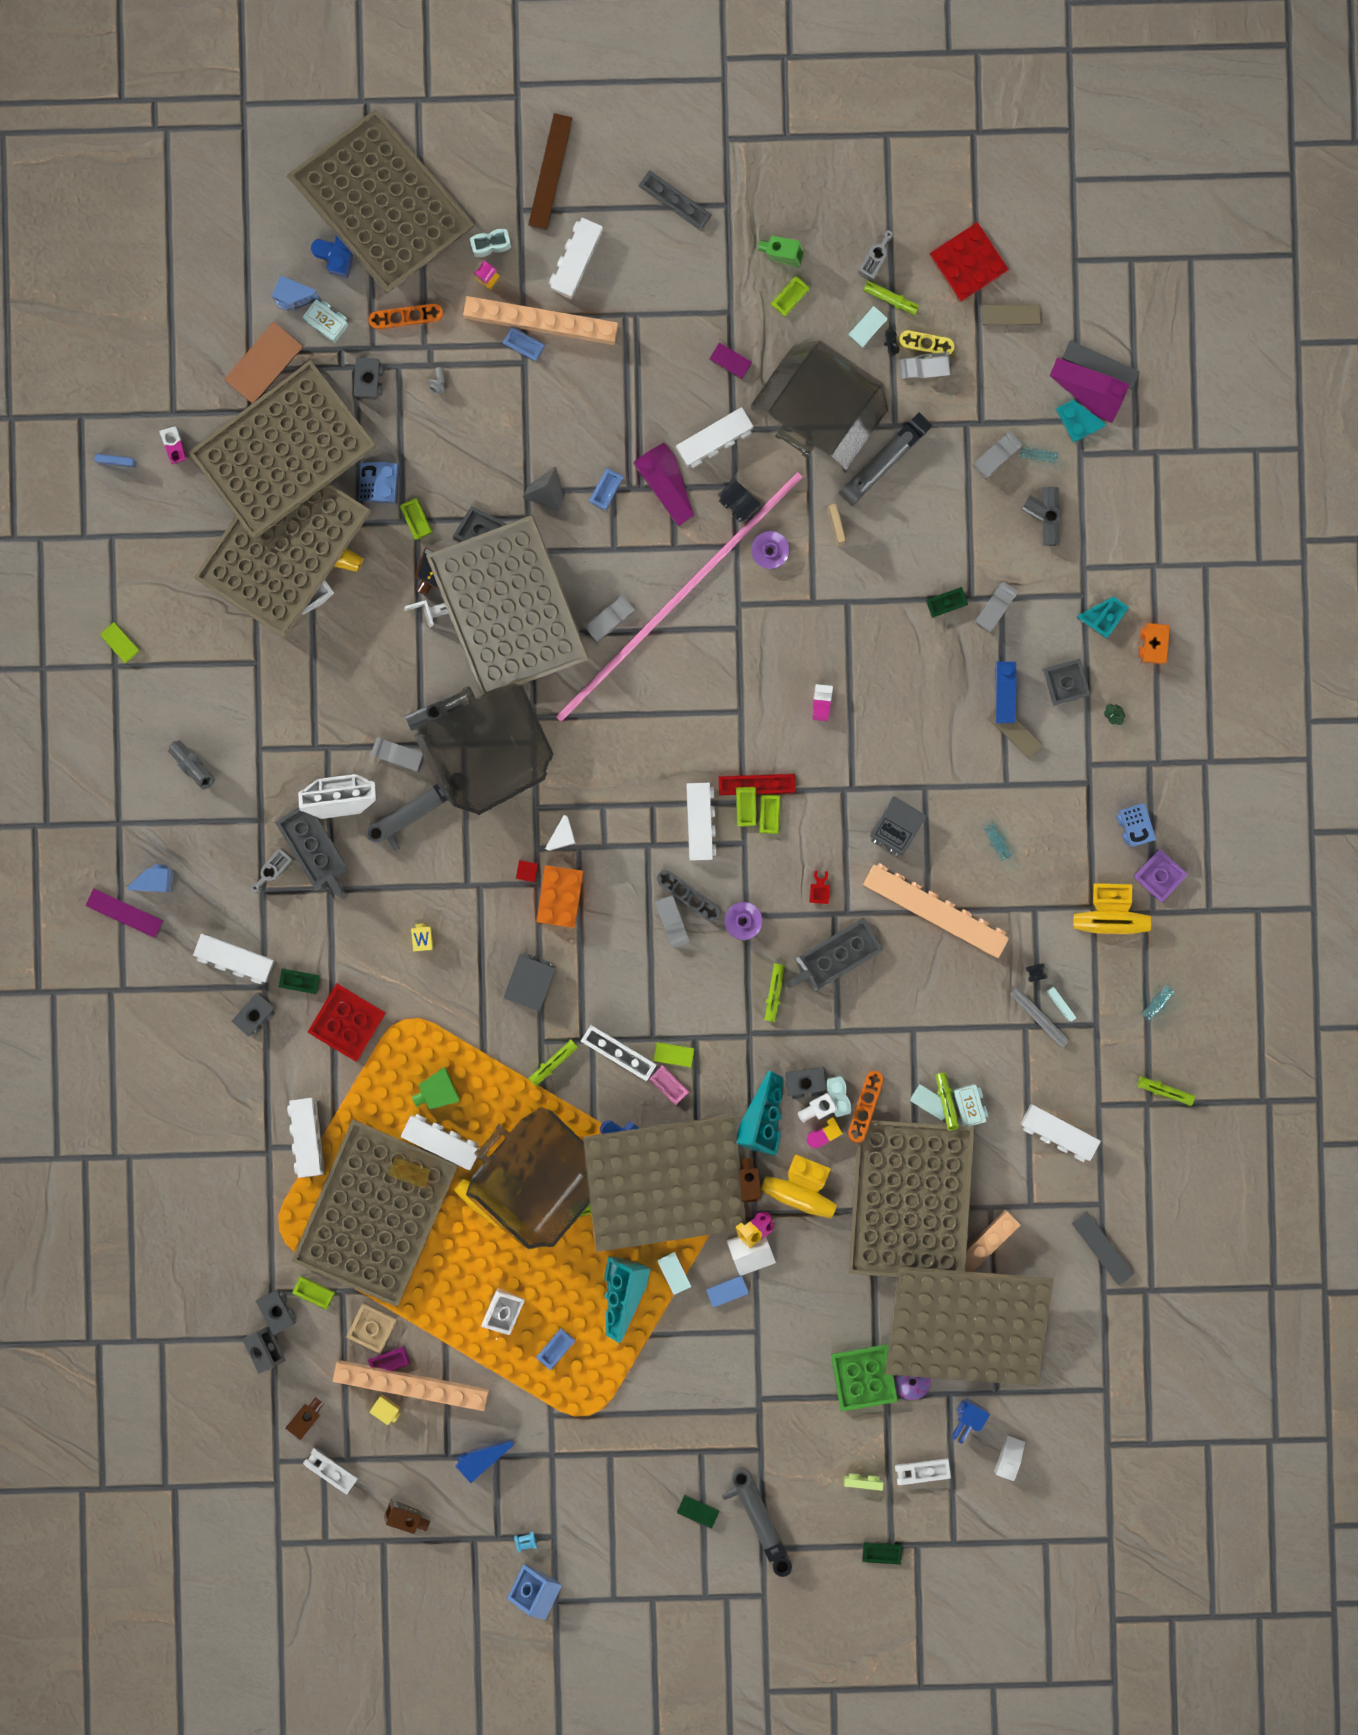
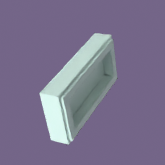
(867, 327)
(1060, 1003)
(928, 1101)
(674, 1273)

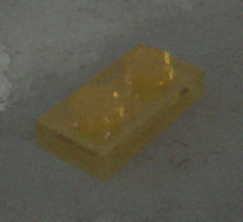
(409, 1172)

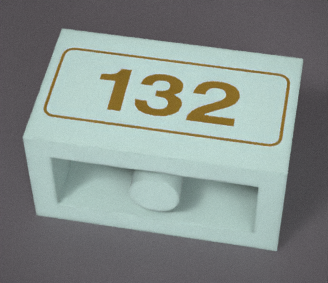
(325, 320)
(970, 1105)

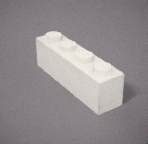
(576, 258)
(714, 438)
(699, 821)
(233, 957)
(618, 1052)
(1059, 1132)
(307, 1137)
(440, 1142)

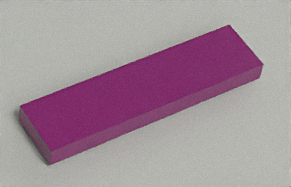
(124, 913)

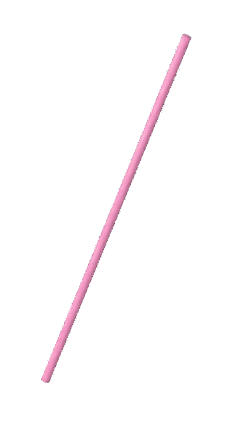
(679, 596)

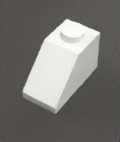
(1010, 1458)

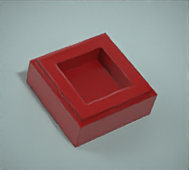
(526, 871)

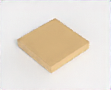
(836, 524)
(371, 1328)

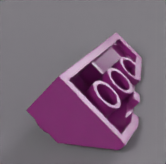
(1093, 389)
(664, 478)

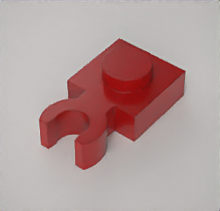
(819, 892)

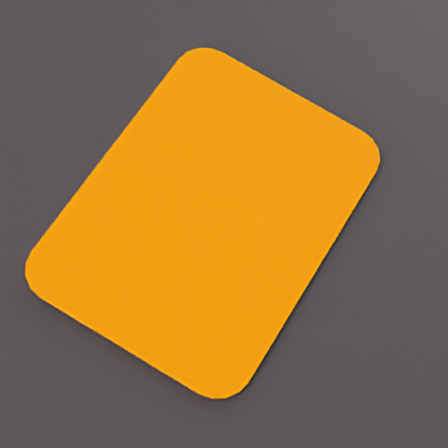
(469, 1255)

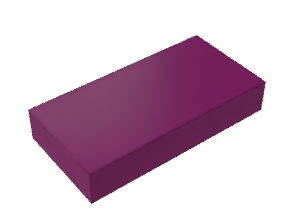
(730, 360)
(390, 1360)

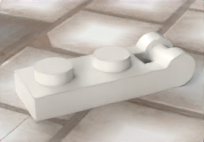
(331, 1471)
(923, 1471)

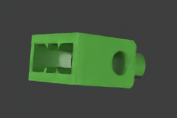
(789, 251)
(437, 1091)

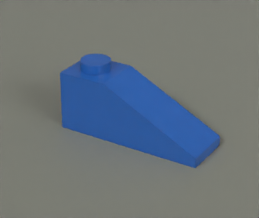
(1005, 692)
(478, 1460)

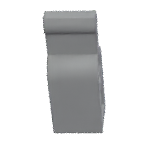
(877, 262)
(925, 365)
(997, 455)
(996, 607)
(609, 619)
(397, 754)
(271, 864)
(672, 921)

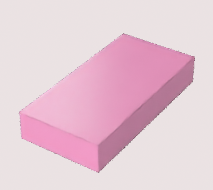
(669, 1085)

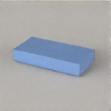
(523, 344)
(115, 460)
(606, 489)
(727, 1291)
(555, 1348)

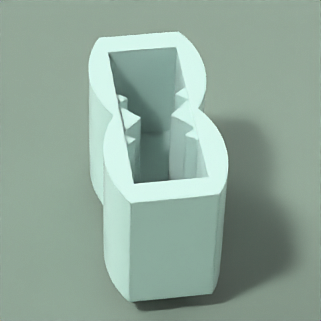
(485, 244)
(837, 1090)

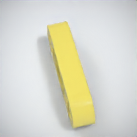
(913, 335)

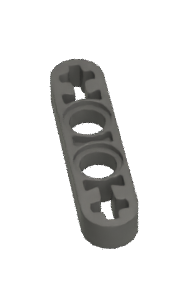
(686, 899)

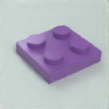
(1160, 875)

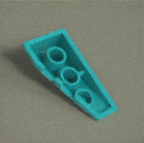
(760, 1123)
(625, 1289)

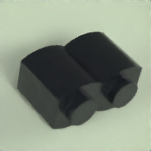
(739, 500)

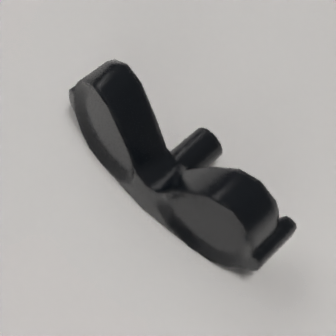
(892, 348)

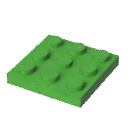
(862, 1378)

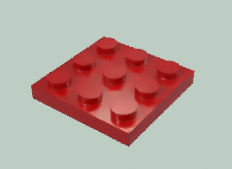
(968, 262)
(346, 1022)

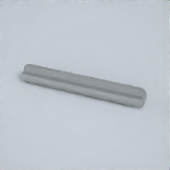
(1039, 1017)

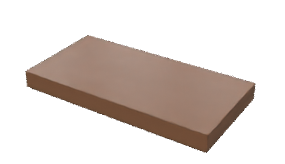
(263, 363)

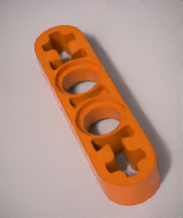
(405, 313)
(867, 1107)

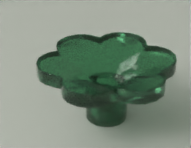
(1114, 714)

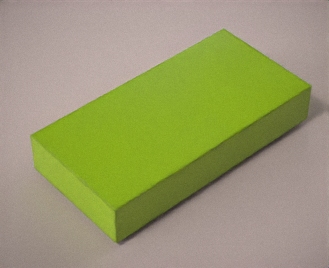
(790, 296)
(416, 519)
(119, 642)
(746, 806)
(769, 814)
(674, 1054)
(313, 1292)

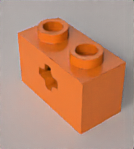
(1161, 635)

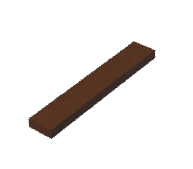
(550, 171)

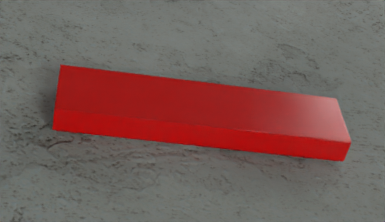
(763, 783)

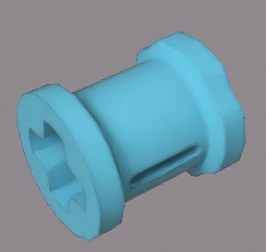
(518, 1541)

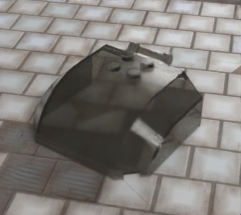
(823, 401)
(485, 748)
(532, 1180)

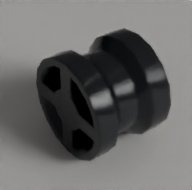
(1036, 972)

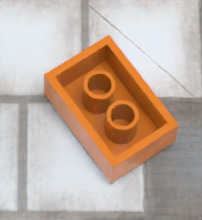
(560, 896)

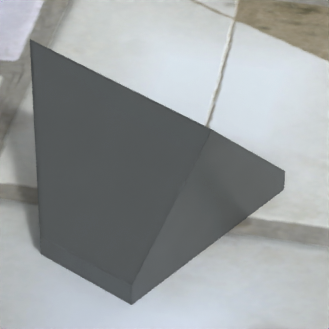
(546, 490)

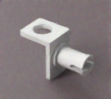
(430, 612)
(817, 1108)

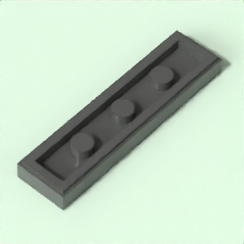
(675, 200)
(1095, 361)
(1102, 1248)

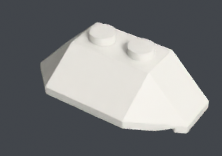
(337, 796)

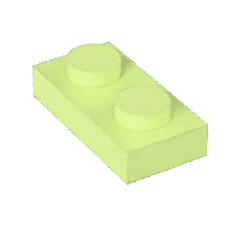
(856, 1481)

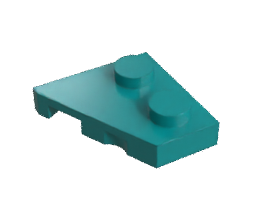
(1078, 420)
(1104, 616)

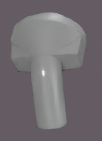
(436, 385)

